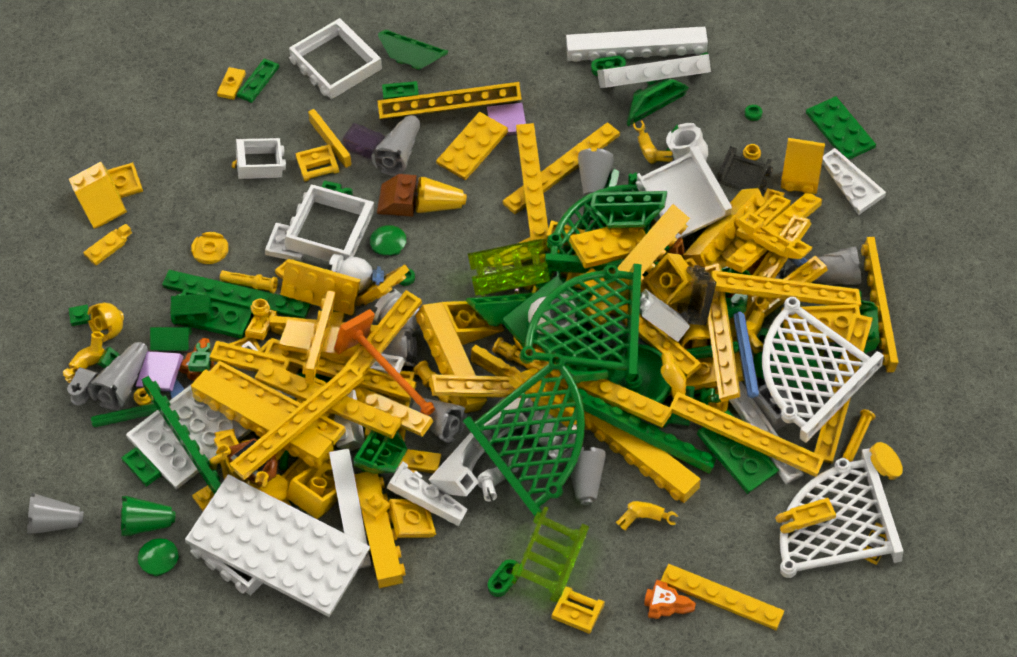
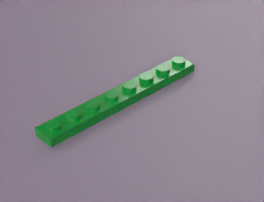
(282, 304)
(646, 432)
(182, 434)

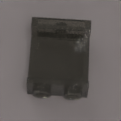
(743, 172)
(701, 297)

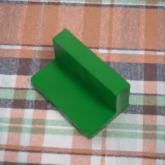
(170, 338)

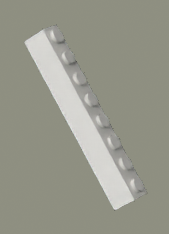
(637, 43)

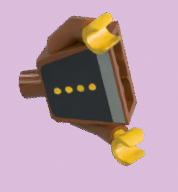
(262, 474)

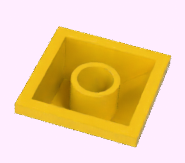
(668, 277)

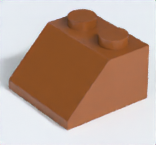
(398, 196)

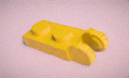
(806, 515)

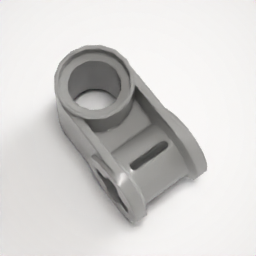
(79, 386)

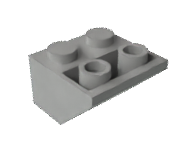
(771, 409)

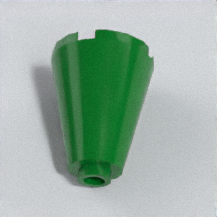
(144, 516)

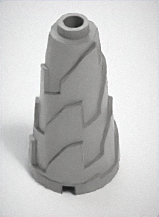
(396, 147)
(841, 266)
(116, 380)

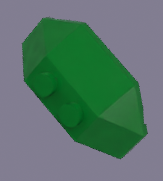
(410, 51)
(654, 98)
(628, 208)
(495, 308)
(757, 361)
(380, 453)

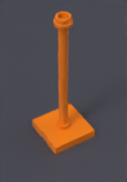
(356, 332)

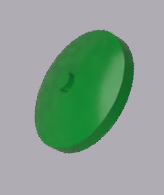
(648, 379)

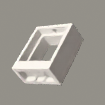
(259, 146)
(662, 315)

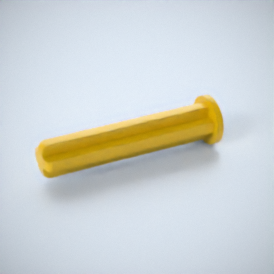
(859, 432)

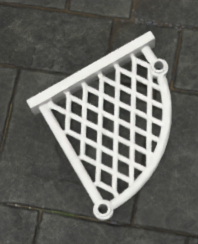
(789, 412)
(842, 468)

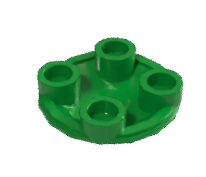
(388, 240)
(158, 556)

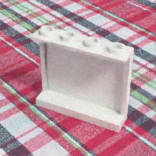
(691, 189)

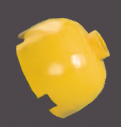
(106, 317)

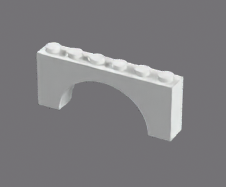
(654, 71)
(455, 474)

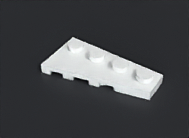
(854, 184)
(427, 496)

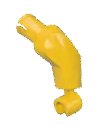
(648, 149)
(755, 323)
(86, 356)
(673, 374)
(644, 510)

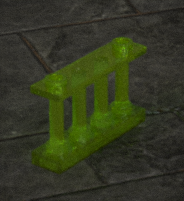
(510, 278)
(570, 553)

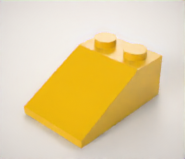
(802, 166)
(98, 195)
(468, 323)
(314, 490)

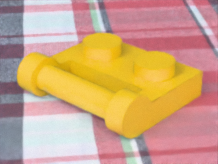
(314, 158)
(576, 615)

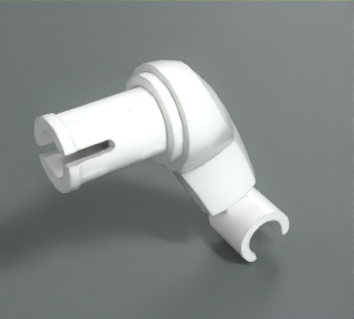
(491, 478)

